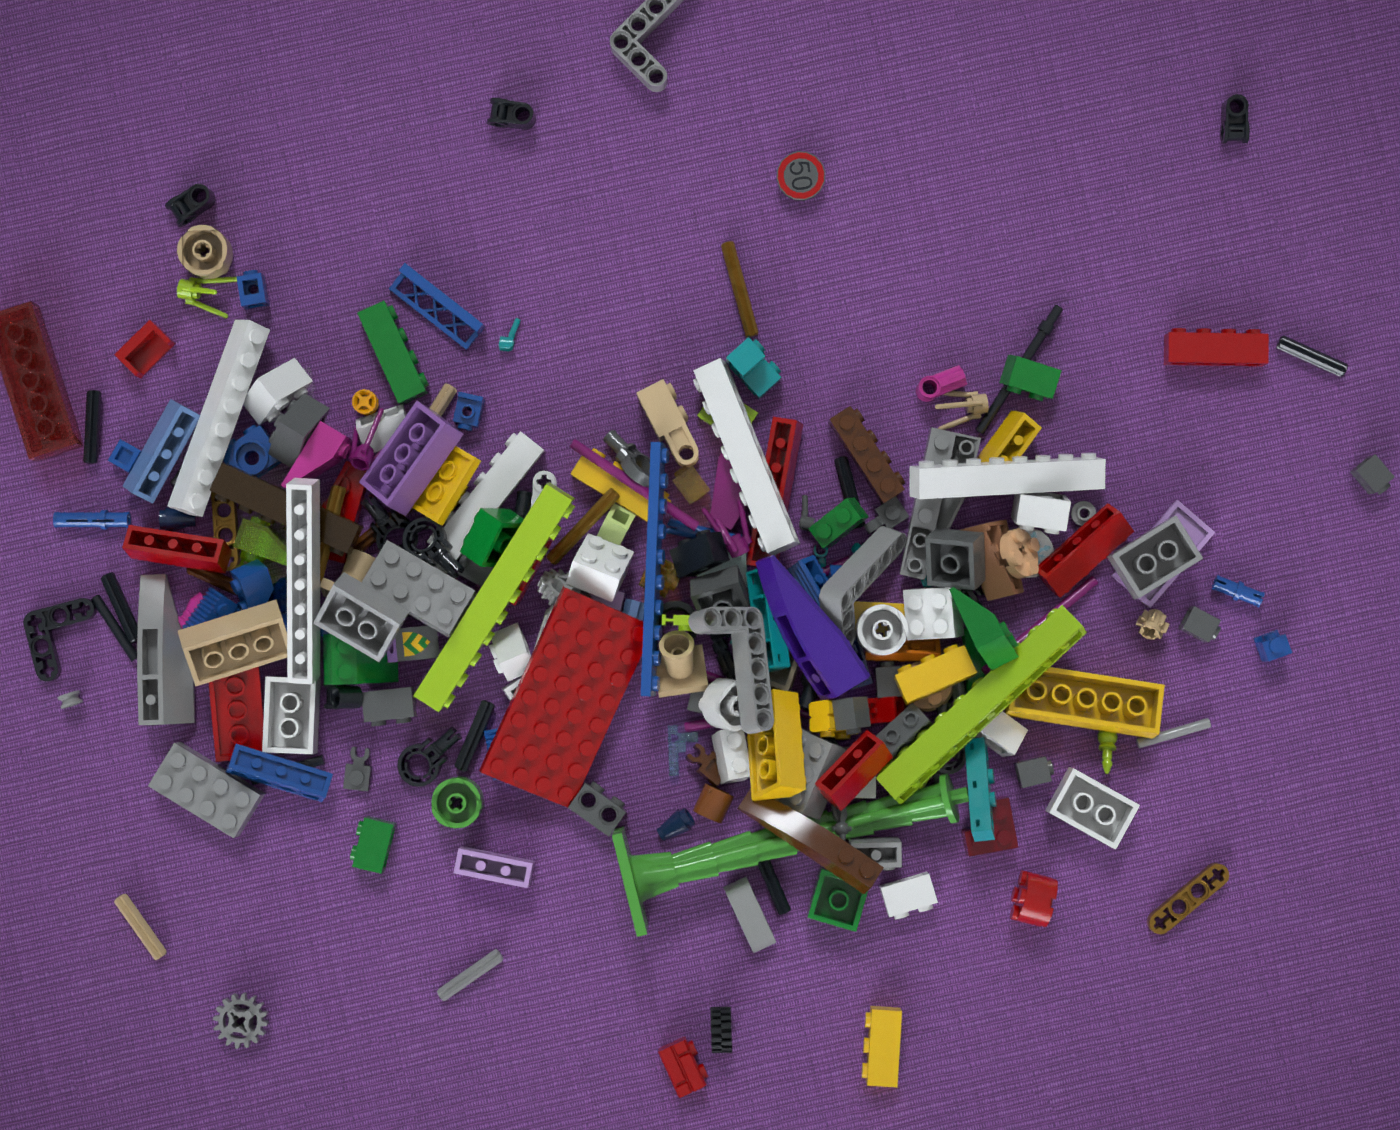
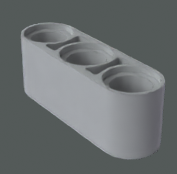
(749, 914)

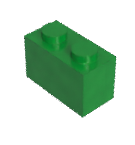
(1029, 376)
(838, 522)
(373, 844)

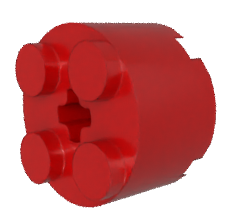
(1033, 899)

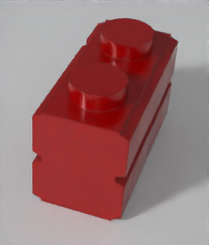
(683, 1067)

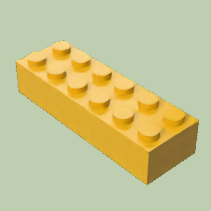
(1092, 702)

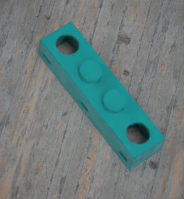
(774, 642)
(979, 790)

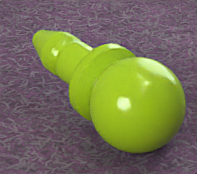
(1107, 742)

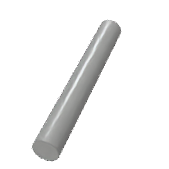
(1174, 733)

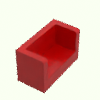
(145, 349)

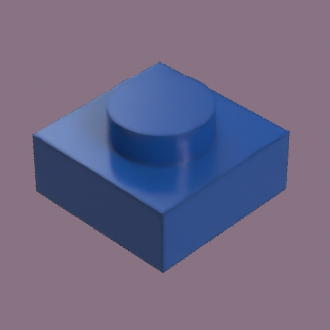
(124, 455)

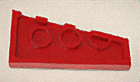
(355, 492)

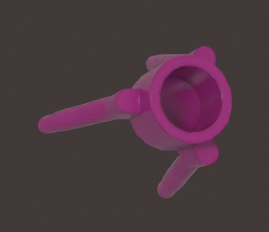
(363, 456)
(734, 544)

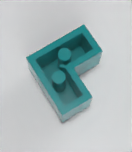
(752, 369)

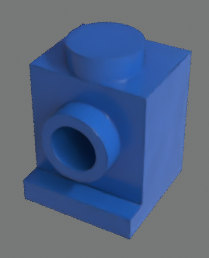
(248, 280)
(476, 403)
(1272, 646)

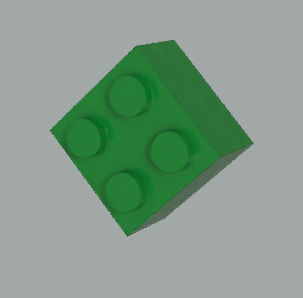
(490, 535)
(835, 901)

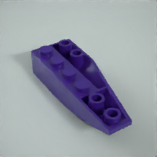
(809, 633)

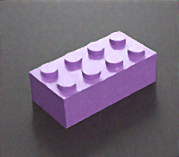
(411, 458)

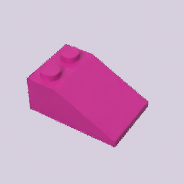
(322, 451)

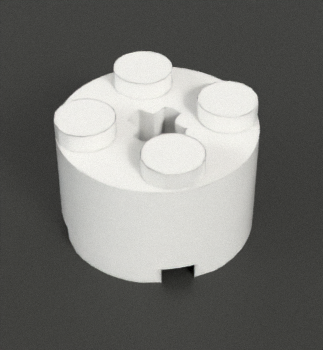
(894, 637)
(721, 705)

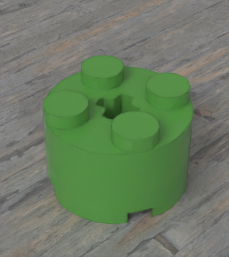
(443, 799)

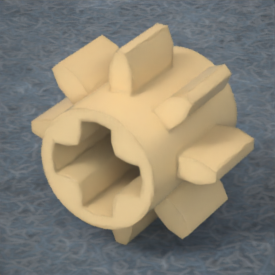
(1152, 624)

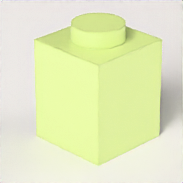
(616, 524)

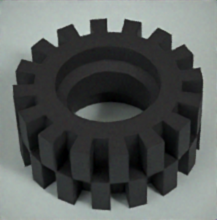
(721, 1029)

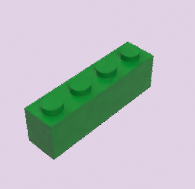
(392, 352)

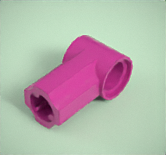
(942, 382)

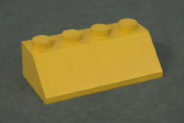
(778, 754)

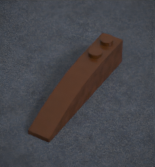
(814, 842)

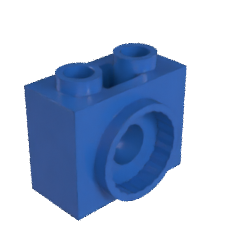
(254, 440)

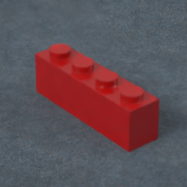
(1216, 349)
(177, 549)
(1084, 550)

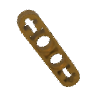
(230, 522)
(1190, 901)

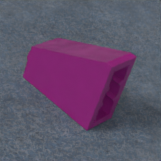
(725, 495)

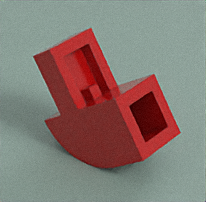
(885, 708)

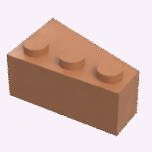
(998, 581)

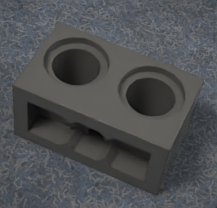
(904, 729)
(594, 813)

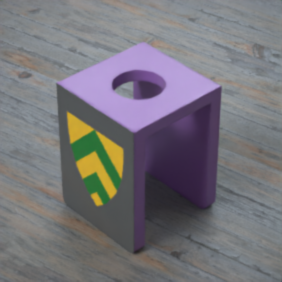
(414, 644)

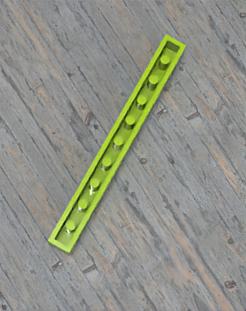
(494, 596)
(980, 705)

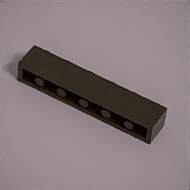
(270, 501)

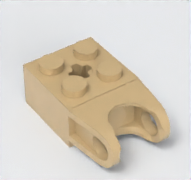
(668, 420)

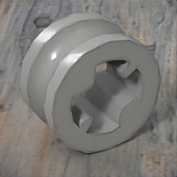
(70, 699)

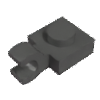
(888, 514)

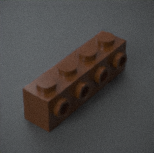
(866, 455)

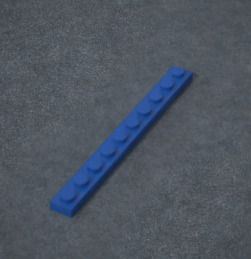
(654, 559)

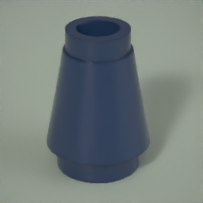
(174, 520)
(676, 824)

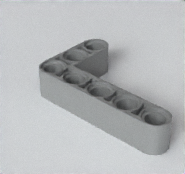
(635, 38)
(857, 575)
(749, 657)

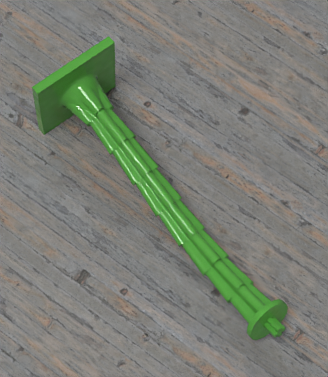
(657, 873)

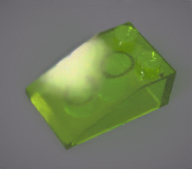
(260, 539)

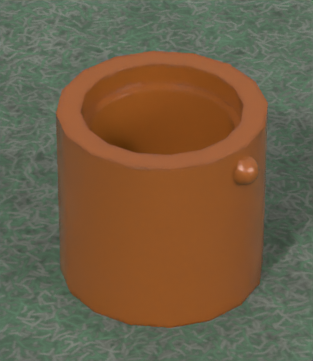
(713, 803)

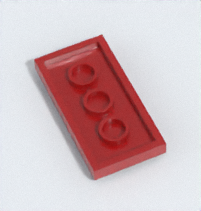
(236, 713)

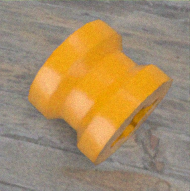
(362, 398)

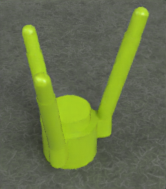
(192, 290)

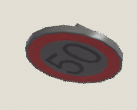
(800, 175)

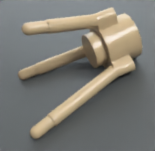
(974, 403)

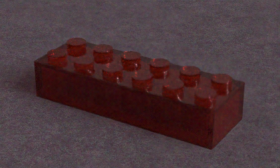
(36, 384)

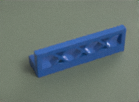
(437, 296)
(279, 773)

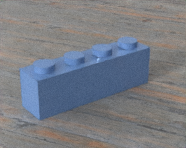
(161, 451)

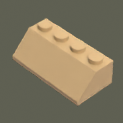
(234, 642)

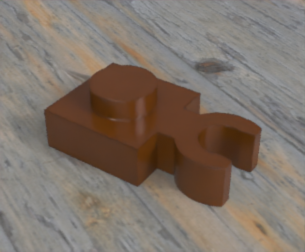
(707, 763)

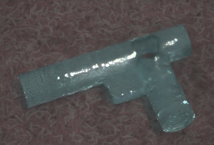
(678, 746)

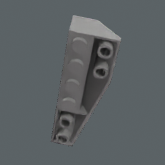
(936, 512)
(163, 673)

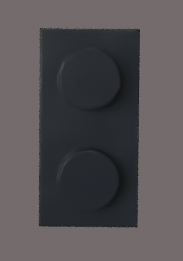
(699, 554)

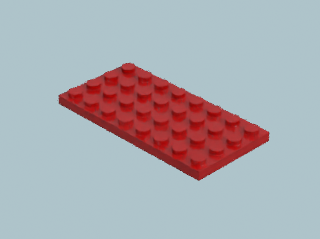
(566, 698)

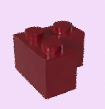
(1003, 828)

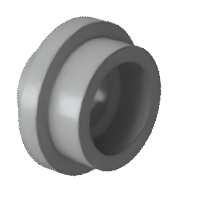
(1075, 512)

